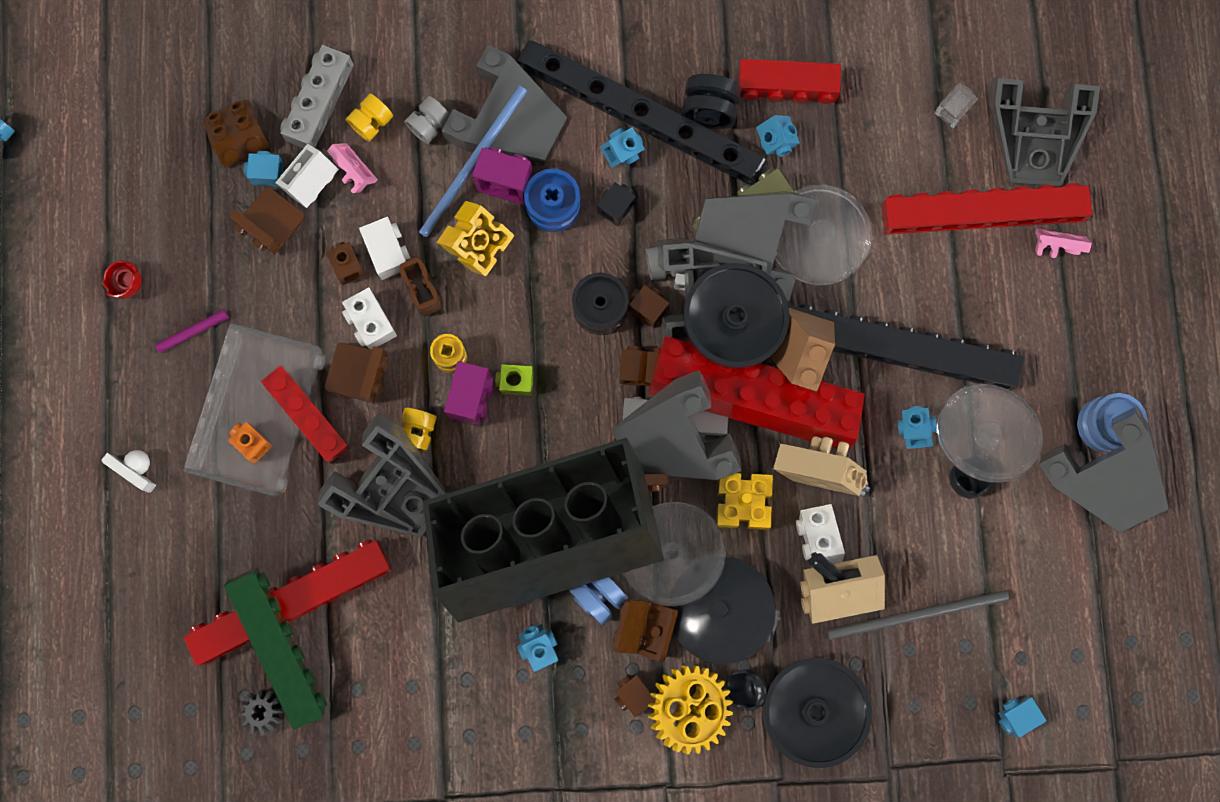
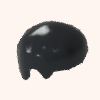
(966, 485)
(747, 689)

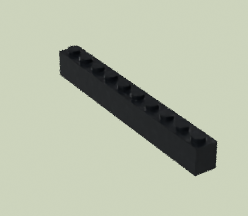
(922, 352)

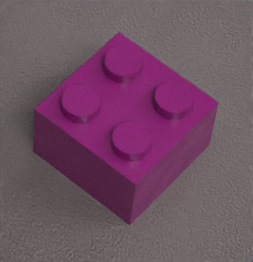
(502, 174)
(469, 394)

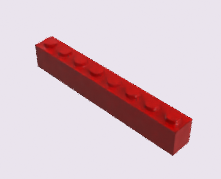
(986, 209)
(296, 599)

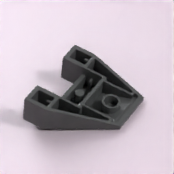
(531, 126)
(1040, 141)
(753, 226)
(695, 261)
(668, 439)
(392, 486)
(1118, 486)

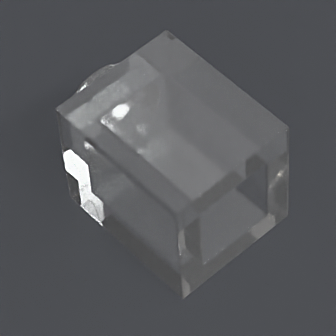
(956, 105)

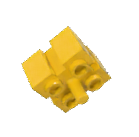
(475, 238)
(744, 501)

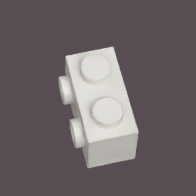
(307, 175)
(384, 247)
(369, 319)
(820, 533)

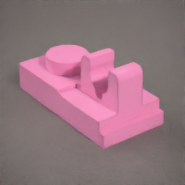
(356, 170)
(1070, 242)

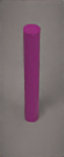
(192, 331)

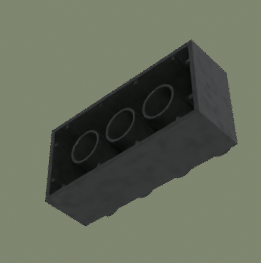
(541, 531)

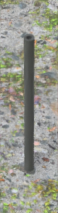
(916, 615)

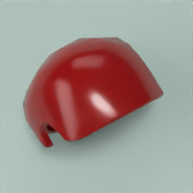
(122, 279)

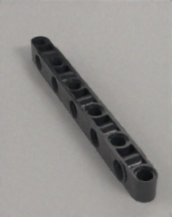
(658, 122)

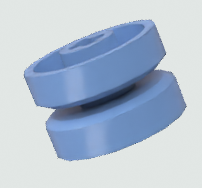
(1096, 420)
(594, 594)

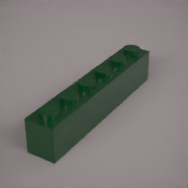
(275, 647)

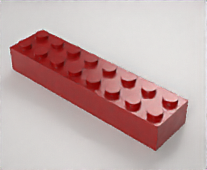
(764, 396)

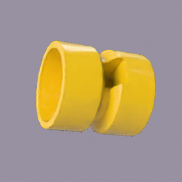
(369, 117)
(447, 351)
(419, 421)

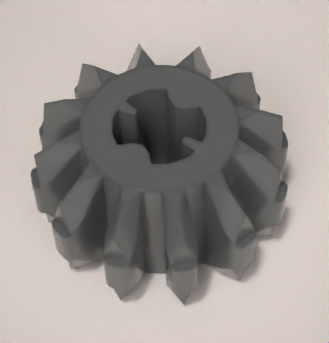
(253, 708)

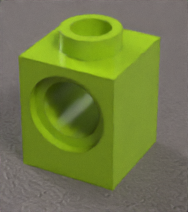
(524, 388)

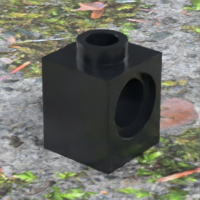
(616, 203)

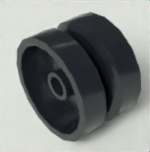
(711, 100)
(600, 288)

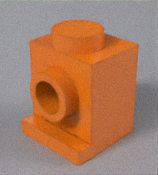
(255, 447)

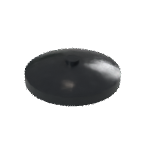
(736, 316)
(729, 619)
(817, 712)

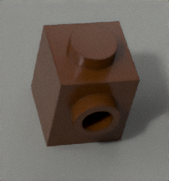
(345, 262)
(648, 305)
(633, 695)

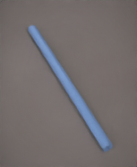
(471, 163)

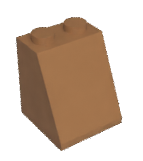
(805, 349)

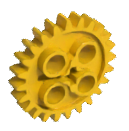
(677, 690)

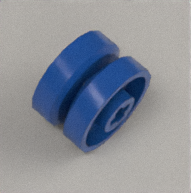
(539, 197)

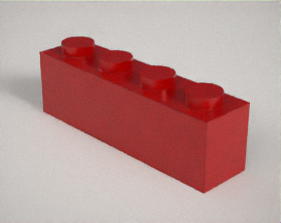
(789, 80)
(305, 415)

